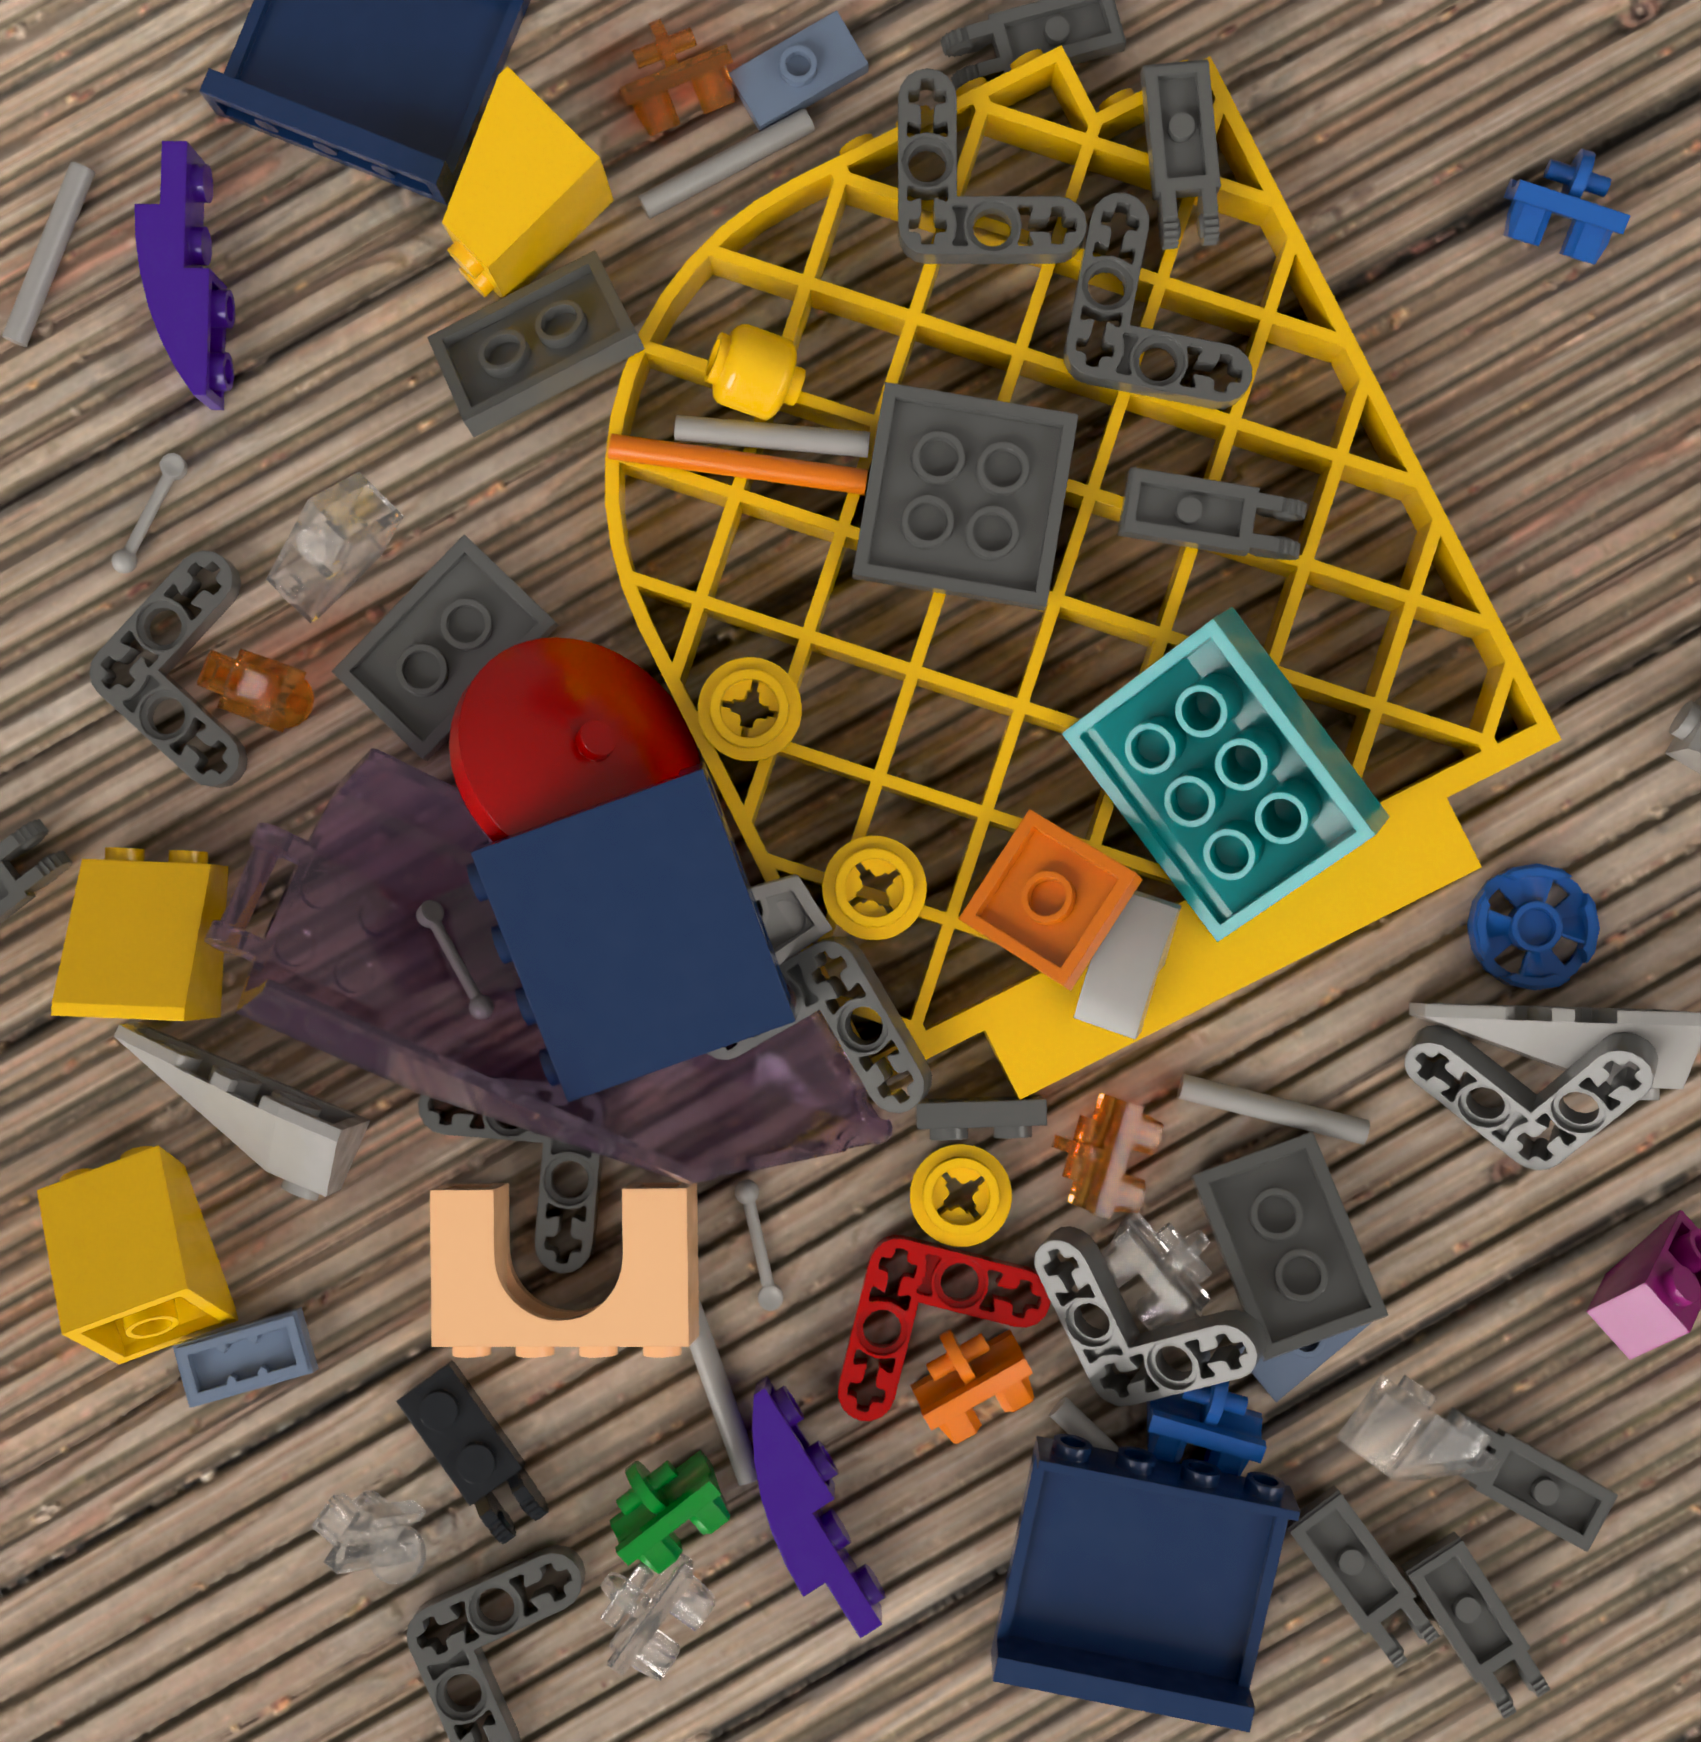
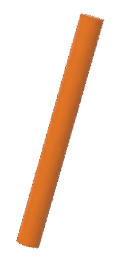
(738, 464)

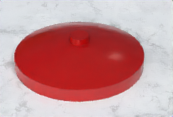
(561, 732)

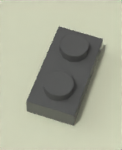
(1007, 1114)

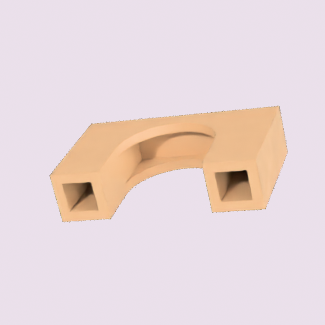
(485, 1305)

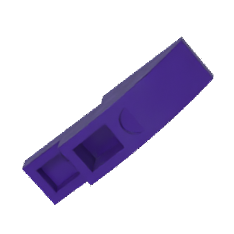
(184, 298)
(793, 1488)

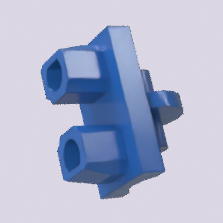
(1590, 222)
(1210, 1420)

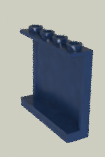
(370, 81)
(632, 934)
(1141, 1581)

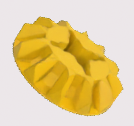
(732, 683)
(880, 857)
(955, 1225)

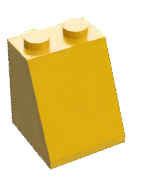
(521, 191)
(140, 938)
(132, 1256)

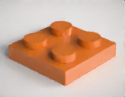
(1050, 899)

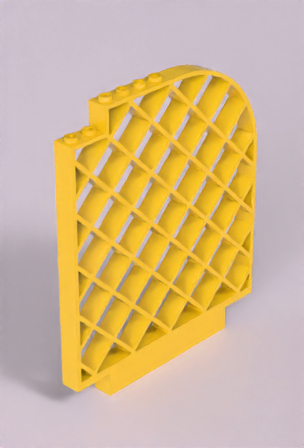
(1421, 841)

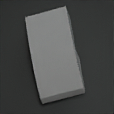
(1127, 966)

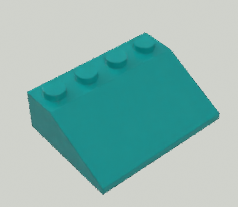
(1226, 775)

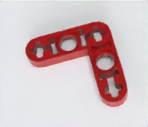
(924, 1288)

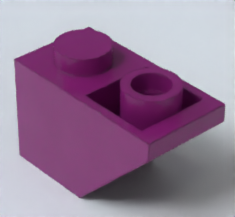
(1653, 1289)

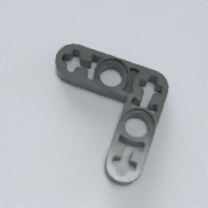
(961, 213)
(1129, 341)
(152, 679)
(817, 993)
(1523, 1109)
(553, 1154)
(1123, 1342)
(464, 1650)

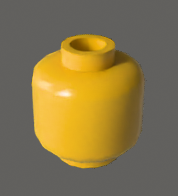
(754, 371)

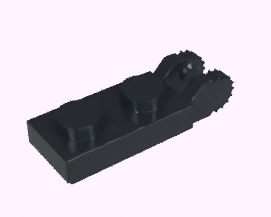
(471, 1447)

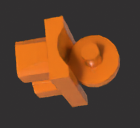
(969, 1377)

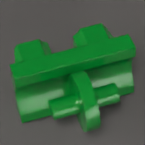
(661, 1504)

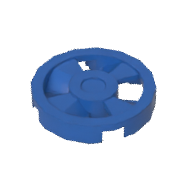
(1533, 926)

